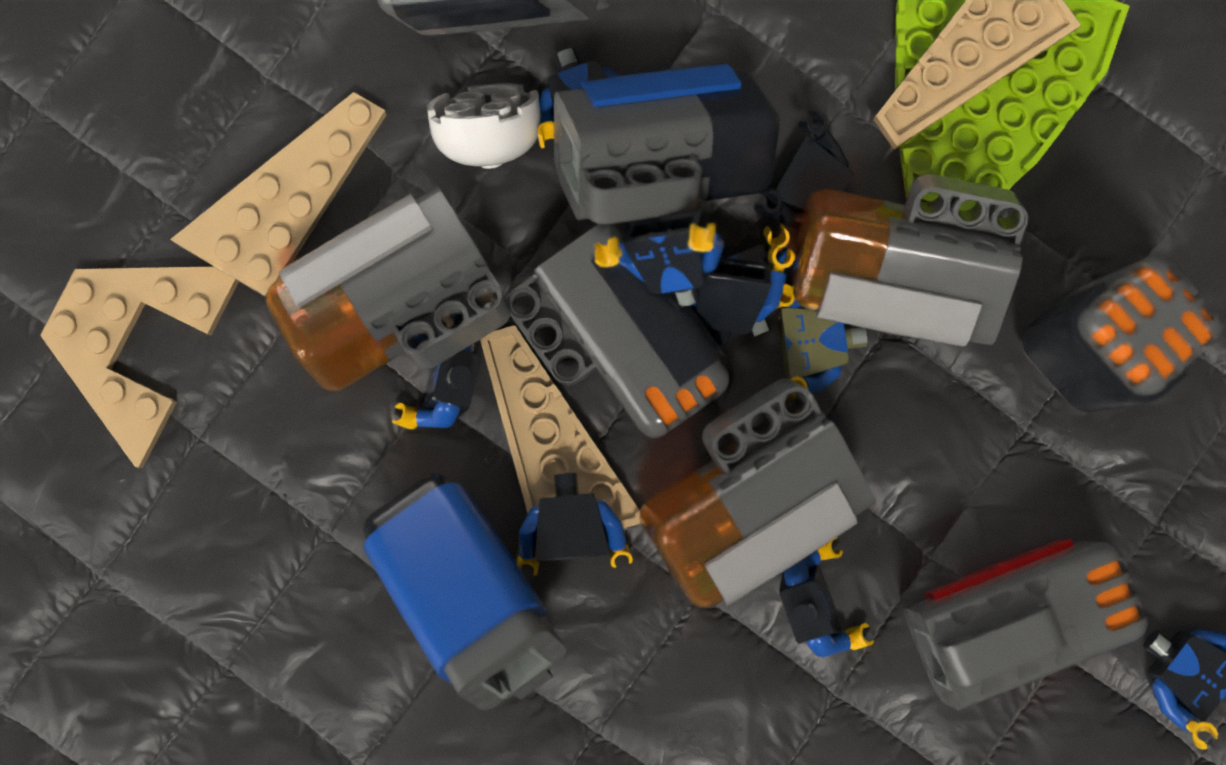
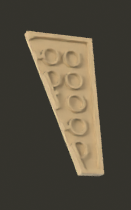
(969, 56)
(276, 208)
(545, 431)

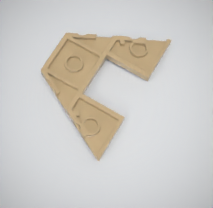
(95, 322)

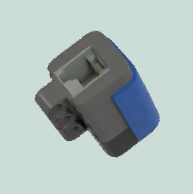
(662, 142)
(462, 593)

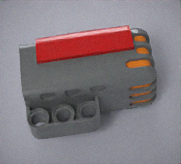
(1024, 619)

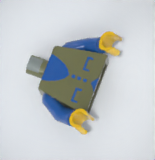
(813, 346)

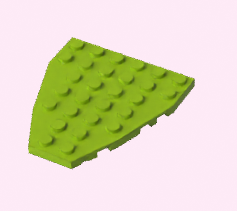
(1018, 118)

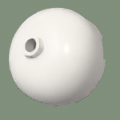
(484, 132)

